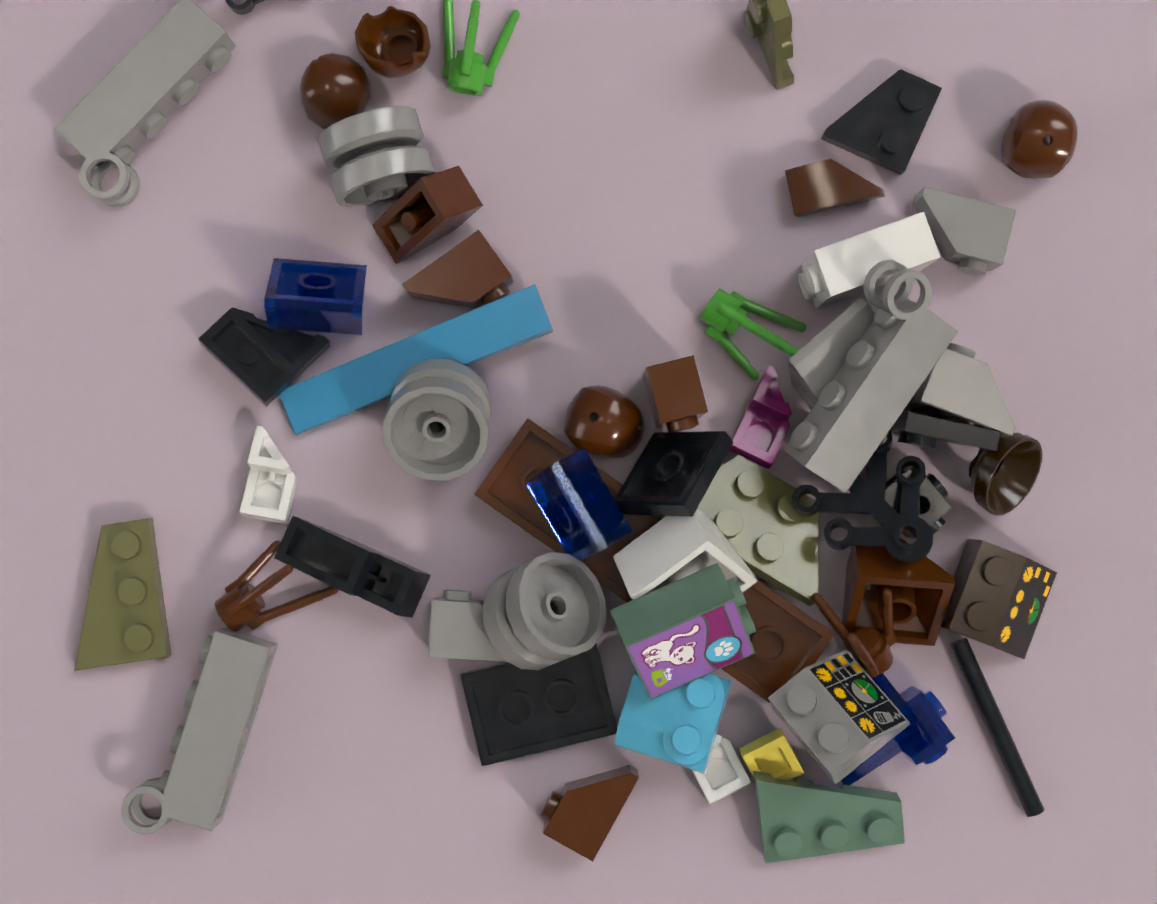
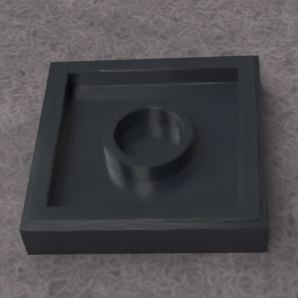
(673, 473)

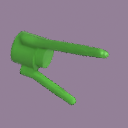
(467, 72)
(728, 312)

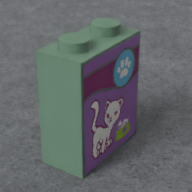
(685, 630)

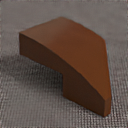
(827, 186)

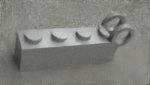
(141, 94)
(874, 380)
(213, 737)

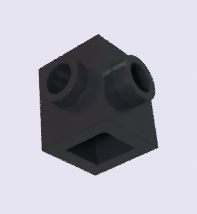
(932, 499)

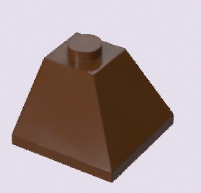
(918, 594)

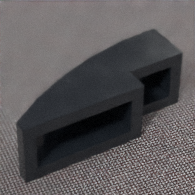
(352, 567)

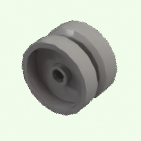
(375, 155)
(438, 420)
(544, 611)

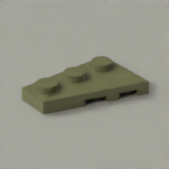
(125, 600)

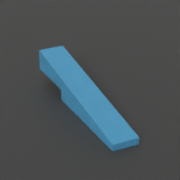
(373, 376)

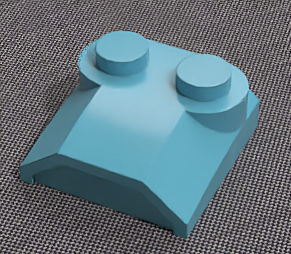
(675, 725)

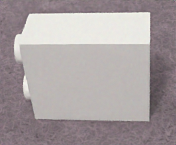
(842, 267)

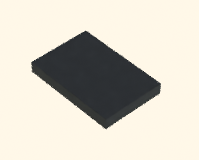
(538, 710)

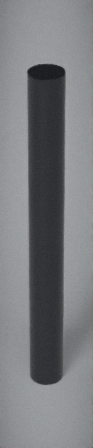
(997, 727)

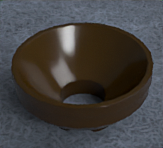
(1006, 475)

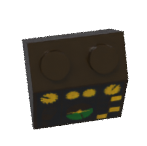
(997, 597)

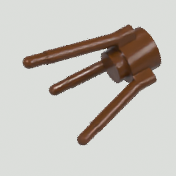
(243, 603)
(867, 644)

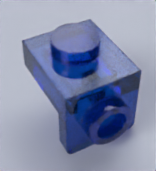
(927, 714)

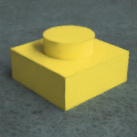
(773, 756)

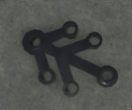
(869, 498)

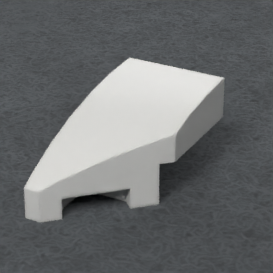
(269, 482)
(723, 773)

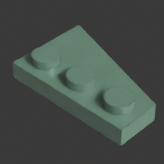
(823, 820)

